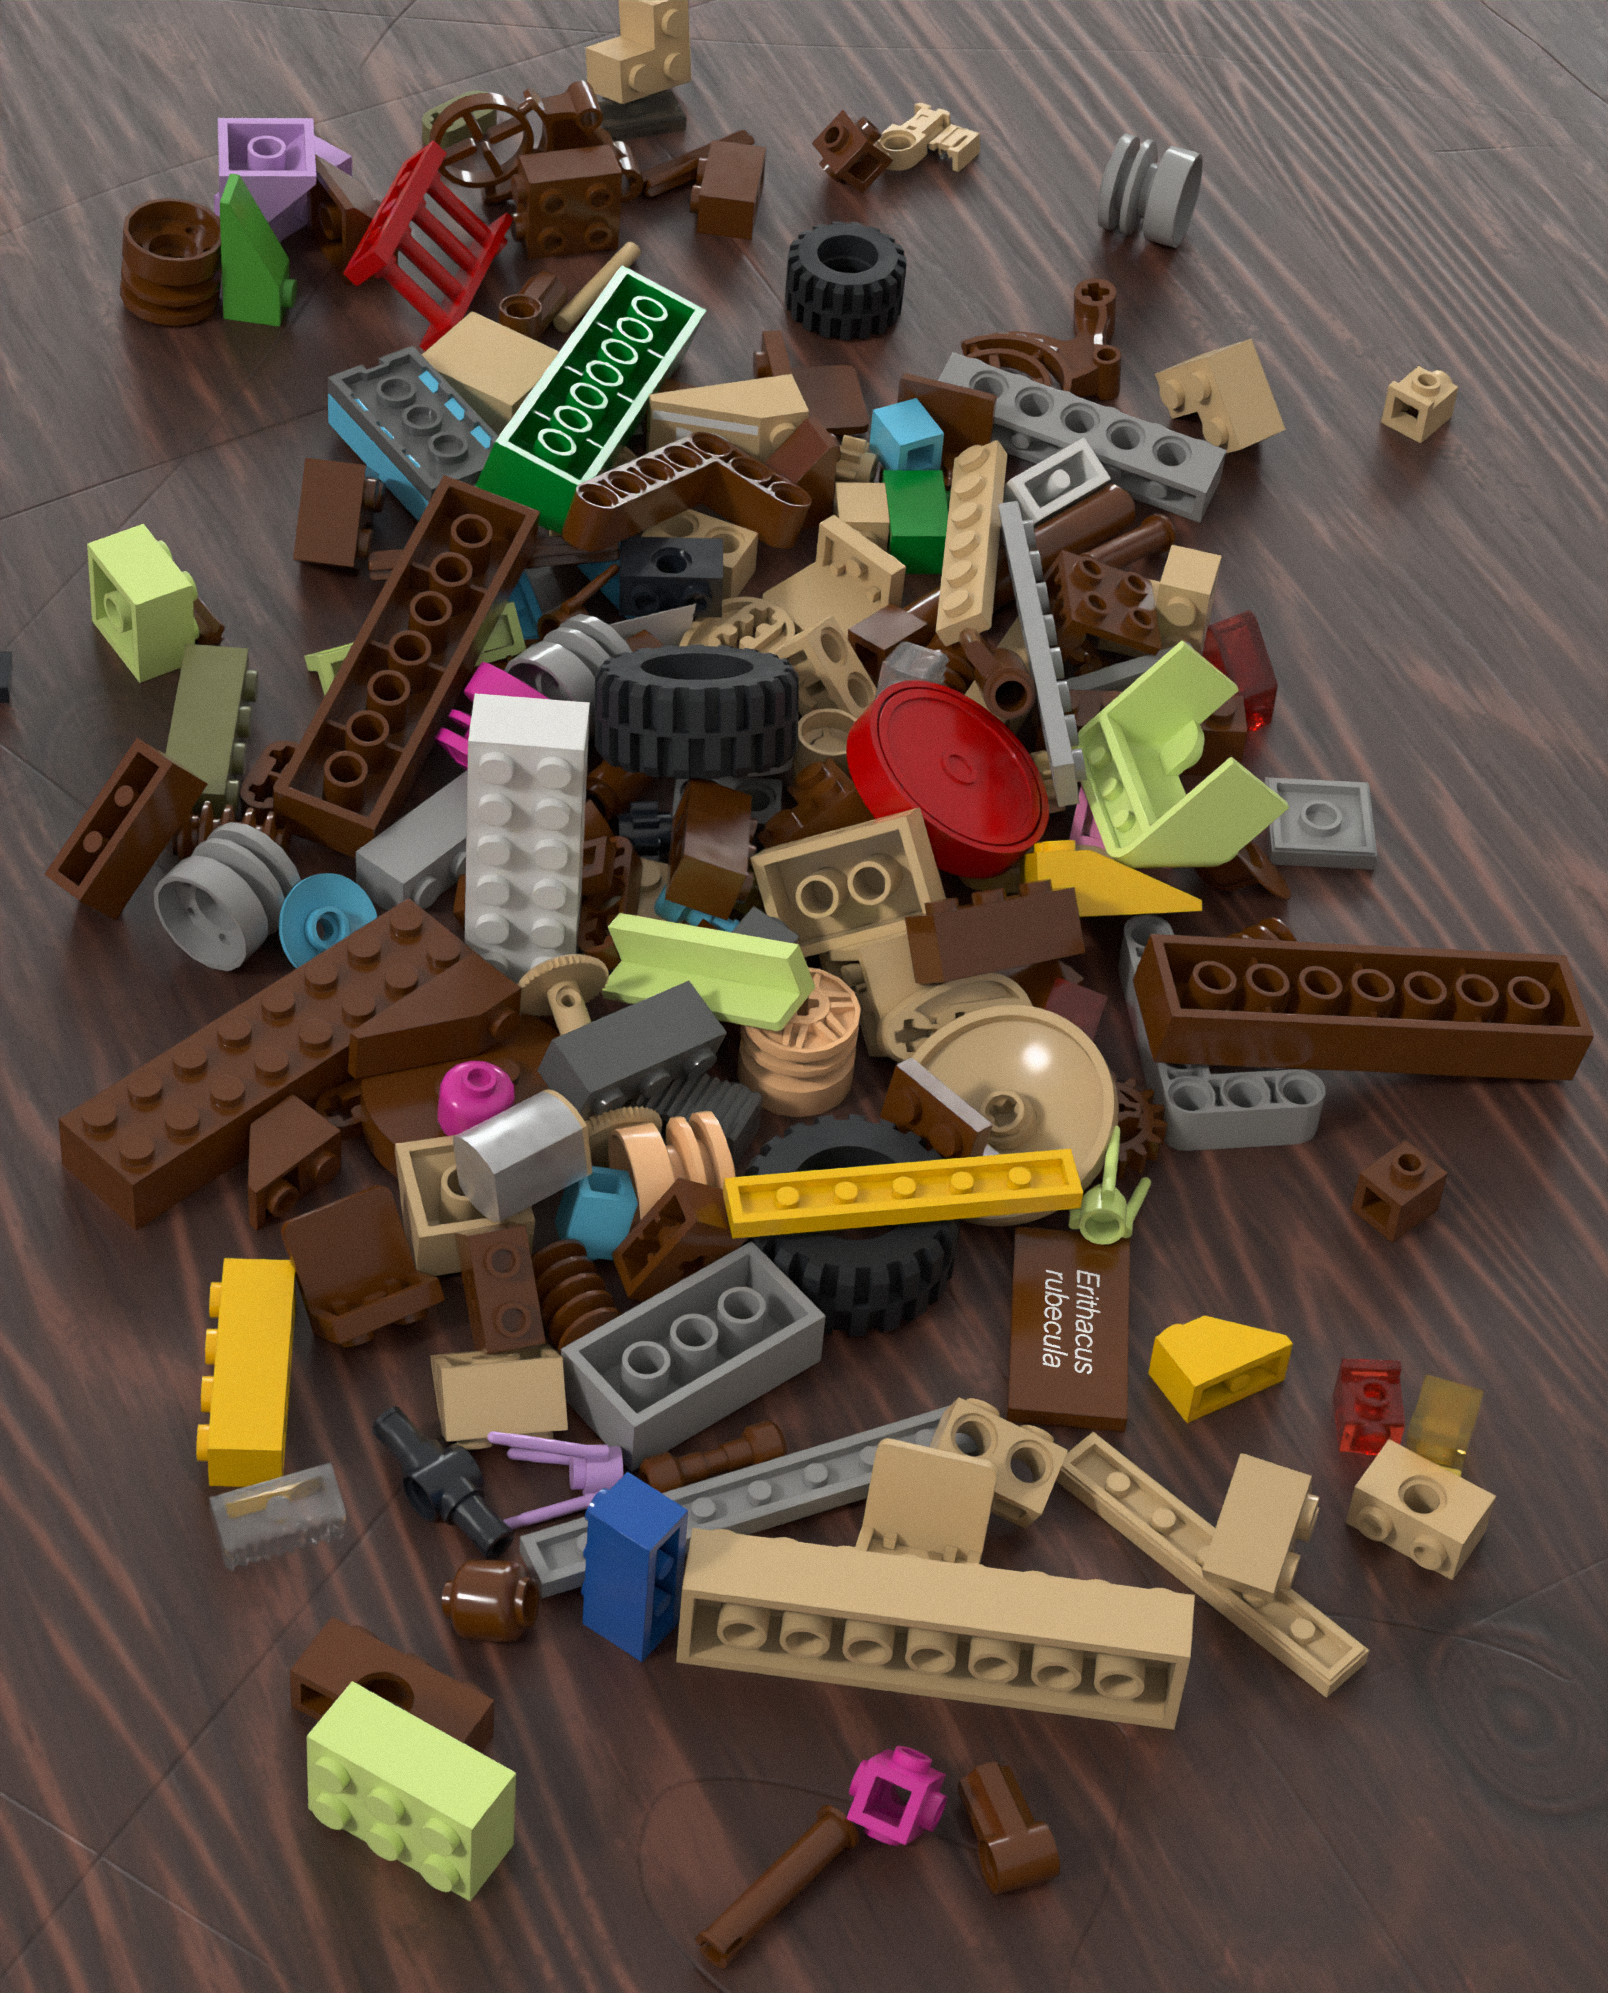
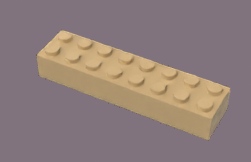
(935, 1628)

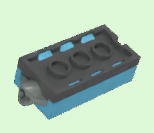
(409, 426)

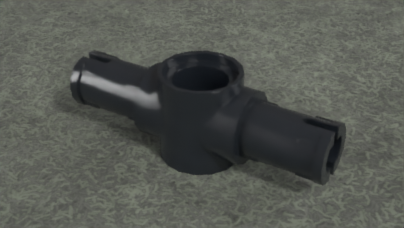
(443, 1483)

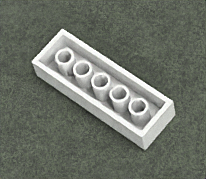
(525, 829)

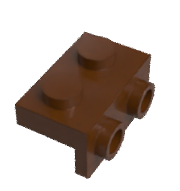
(935, 1113)

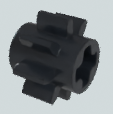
(646, 829)

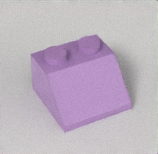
(271, 158)

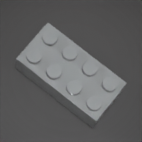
(692, 1354)

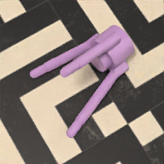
(589, 1470)

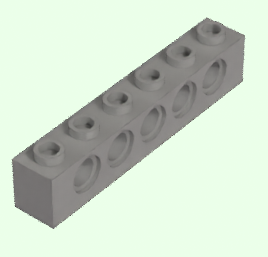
(1137, 454)

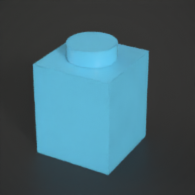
(906, 437)
(598, 1211)

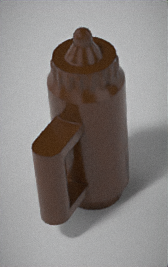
(999, 676)

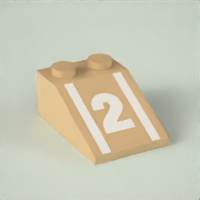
(747, 414)

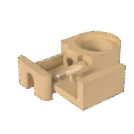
(929, 128)

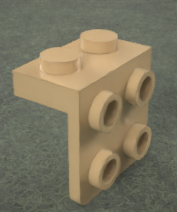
(846, 581)
(927, 1503)

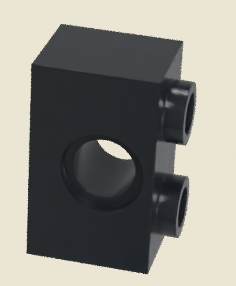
(671, 574)

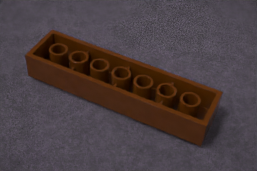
(406, 667)
(1361, 1008)
(193, 1105)

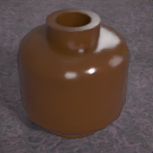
(491, 1601)

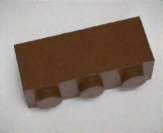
(126, 829)
(711, 849)
(994, 932)

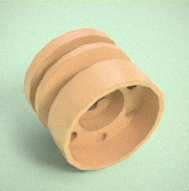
(809, 1060)
(691, 1152)

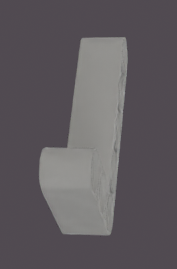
(1223, 1108)

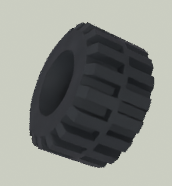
(845, 280)

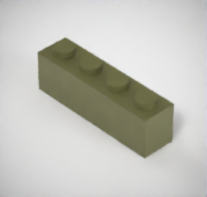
(212, 718)

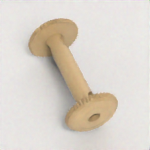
(561, 990)

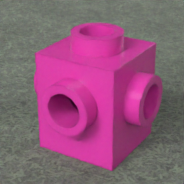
(880, 1807)

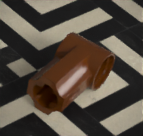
(534, 305)
(1011, 1844)

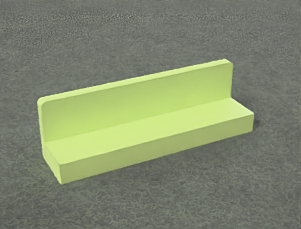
(735, 974)

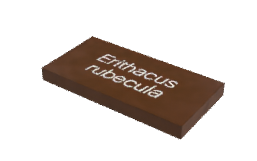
(1068, 1330)

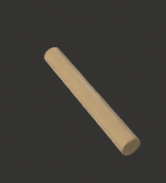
(590, 292)

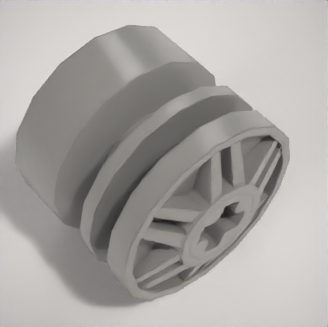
(1159, 193)
(568, 660)
(226, 896)

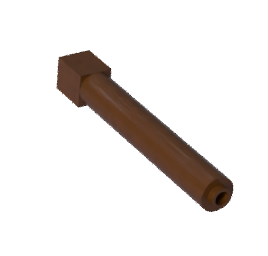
(1074, 530)

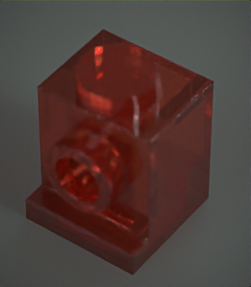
(1368, 1405)

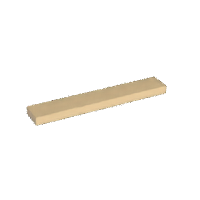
(1180, 1542)

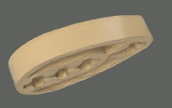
(737, 622)
(939, 1005)

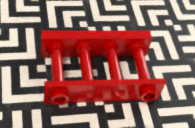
(391, 231)

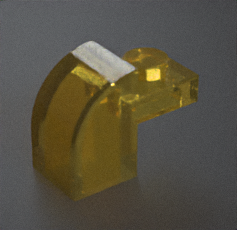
(1444, 1422)

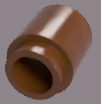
(613, 789)

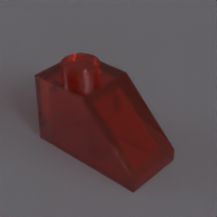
(1241, 655)

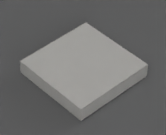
(1324, 824)

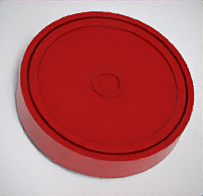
(959, 766)

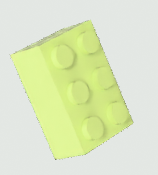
(410, 1791)

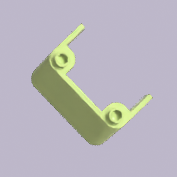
(1135, 764)

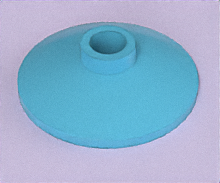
(323, 898)

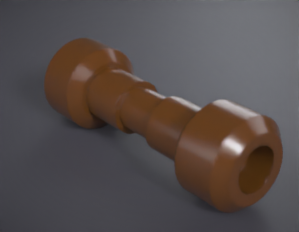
(757, 1445)

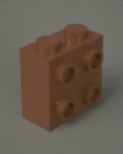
(567, 202)

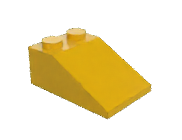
(1101, 883)

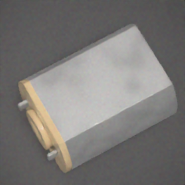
(522, 1155)

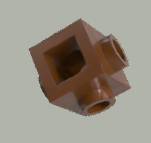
(852, 151)

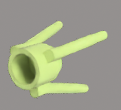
(1104, 1210)

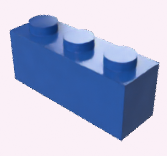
(633, 1565)

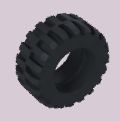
(696, 711)
(866, 1280)

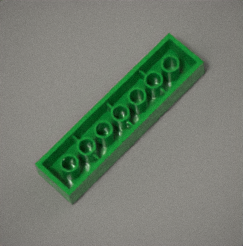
(591, 396)

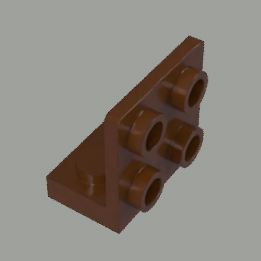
(959, 411)
(1102, 603)

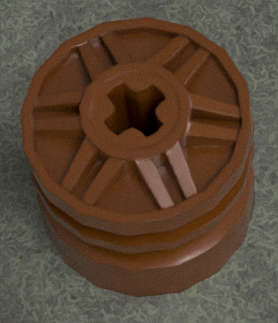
(171, 262)

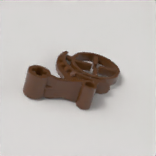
(567, 123)
(1079, 365)

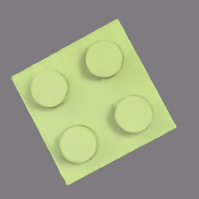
(141, 601)

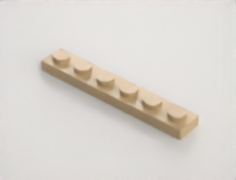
(971, 542)

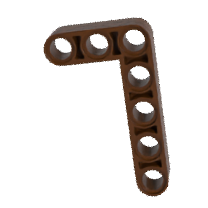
(678, 478)

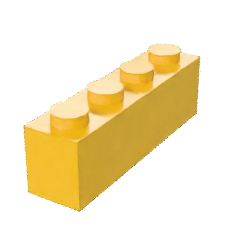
(250, 1372)

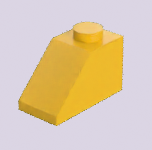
(1216, 1364)

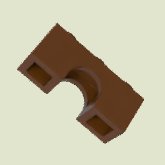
(407, 1680)

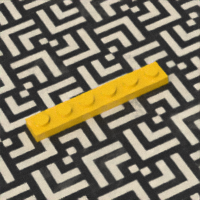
(902, 1193)

